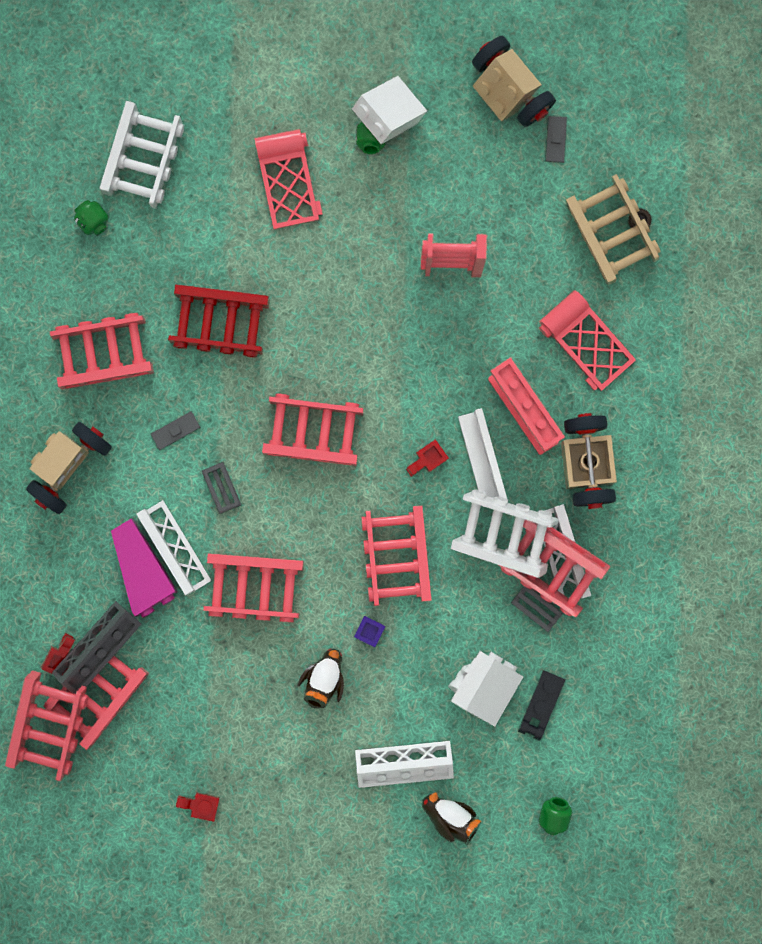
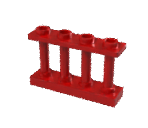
(210, 298)

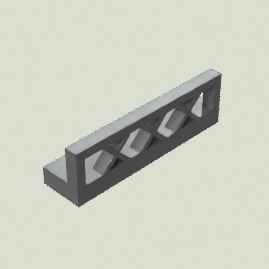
(98, 649)

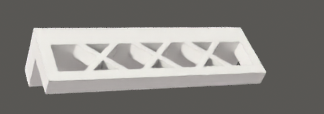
(481, 454)
(565, 529)
(166, 552)
(404, 769)

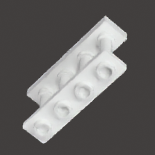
(124, 139)
(488, 550)

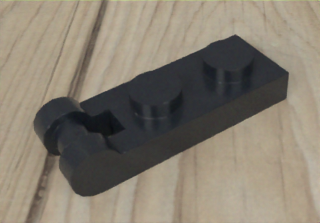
(542, 704)

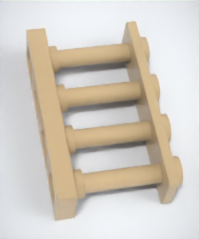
(601, 248)

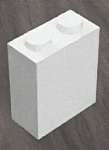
(389, 109)
(487, 687)

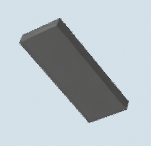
(556, 139)
(175, 430)

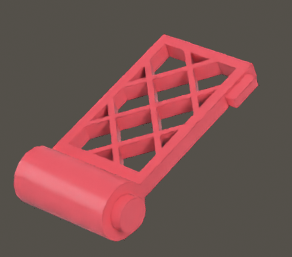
(282, 148)
(567, 316)

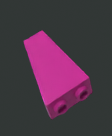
(141, 570)

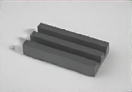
(229, 506)
(553, 620)

